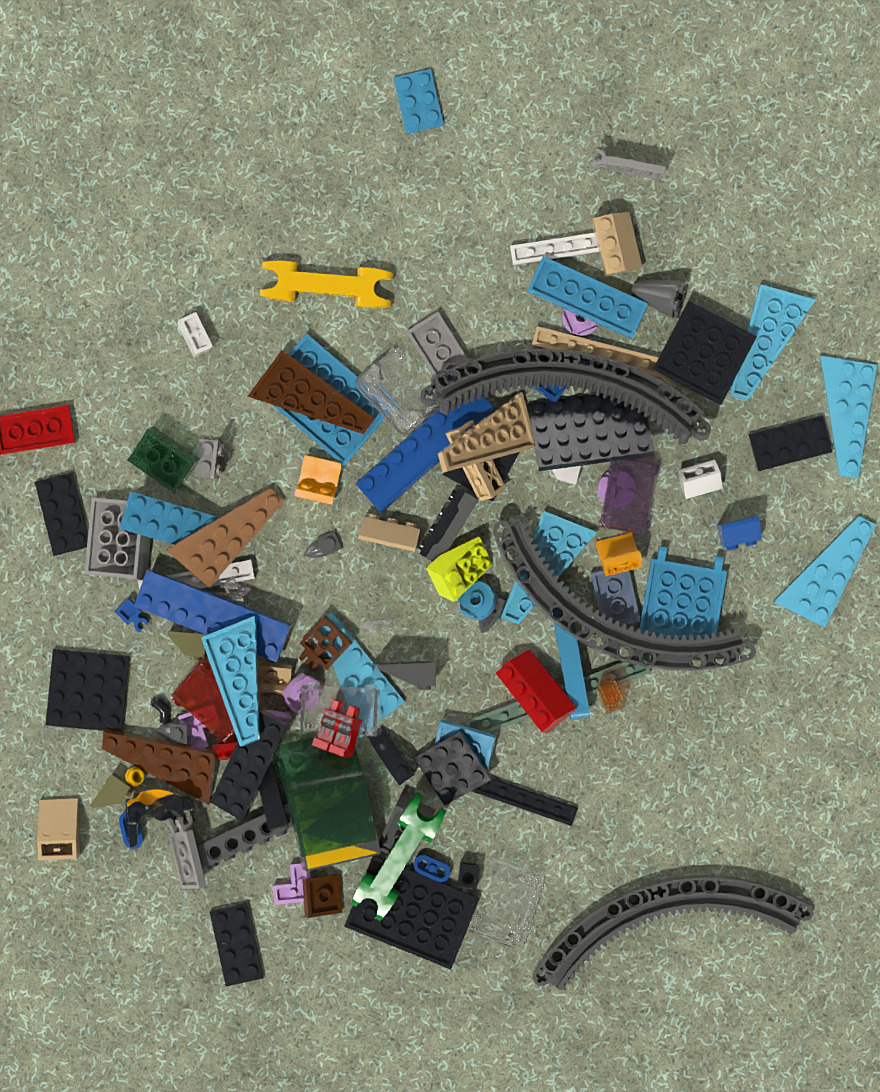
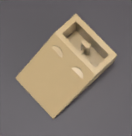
(58, 829)

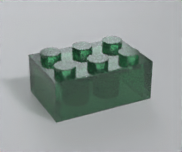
(163, 459)

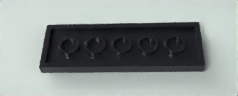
(248, 767)

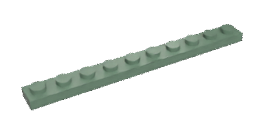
(515, 713)

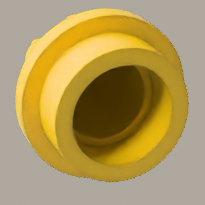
(134, 776)

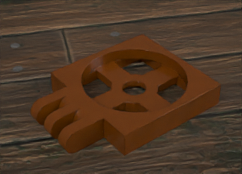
(314, 654)

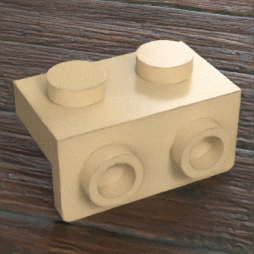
(273, 677)

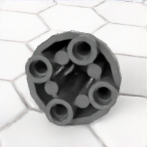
(661, 295)

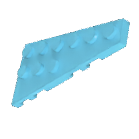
(773, 322)
(849, 399)
(559, 544)
(235, 667)

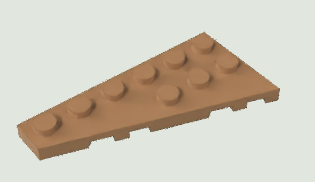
(219, 542)

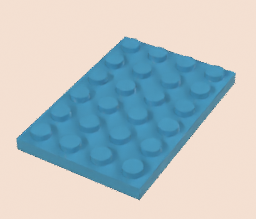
(337, 441)

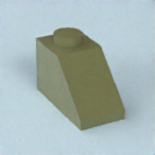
(189, 643)
(112, 792)

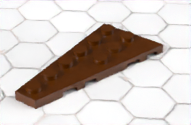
(301, 391)
(174, 763)

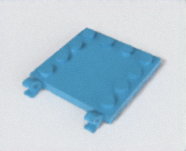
(682, 597)

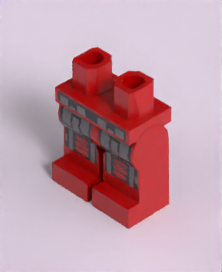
(339, 729)

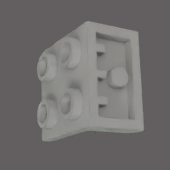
(209, 453)

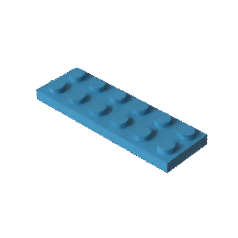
(587, 297)
(161, 519)

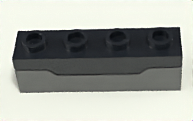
(449, 525)

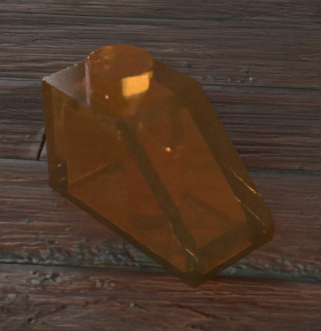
(610, 695)

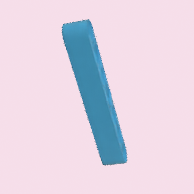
(571, 669)

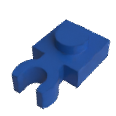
(129, 614)

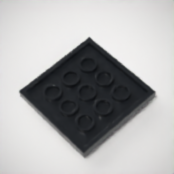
(704, 353)
(87, 690)

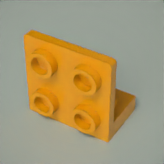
(318, 479)
(618, 554)

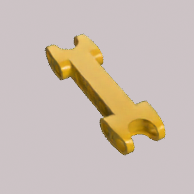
(293, 282)

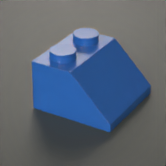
(740, 532)

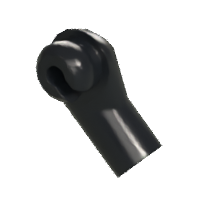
(163, 707)

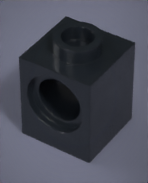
(468, 868)

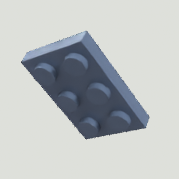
(615, 597)

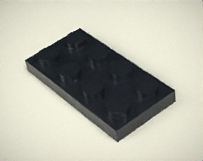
(790, 443)
(62, 513)
(236, 944)

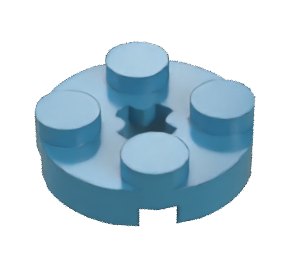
(486, 605)

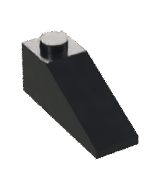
(391, 757)

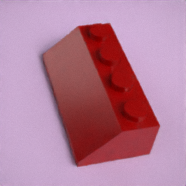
(536, 691)

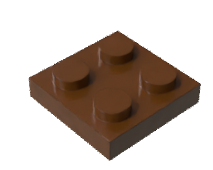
(322, 895)

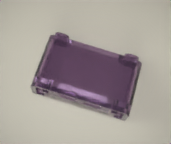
(629, 495)

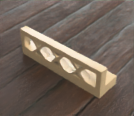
(479, 479)

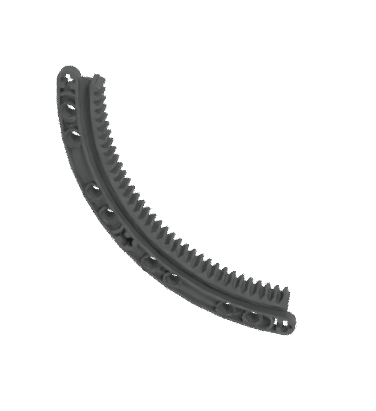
(573, 370)
(665, 652)
(726, 894)

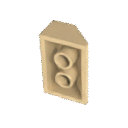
(616, 243)
(389, 532)

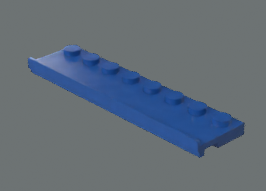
(417, 454)
(207, 611)

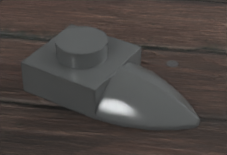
(323, 546)
(486, 624)
(176, 732)

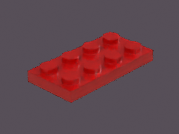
(36, 430)

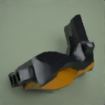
(158, 804)

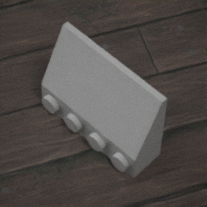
(111, 549)

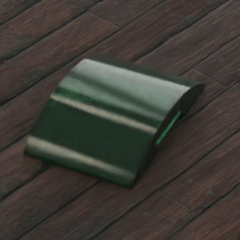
(325, 798)

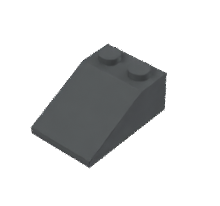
(417, 673)
(393, 830)

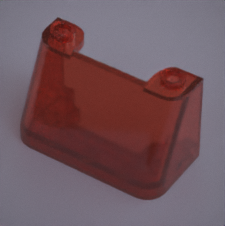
(203, 699)

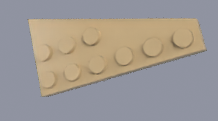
(497, 435)

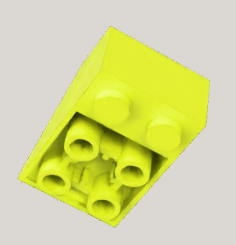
(459, 568)

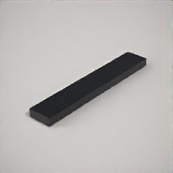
(528, 801)

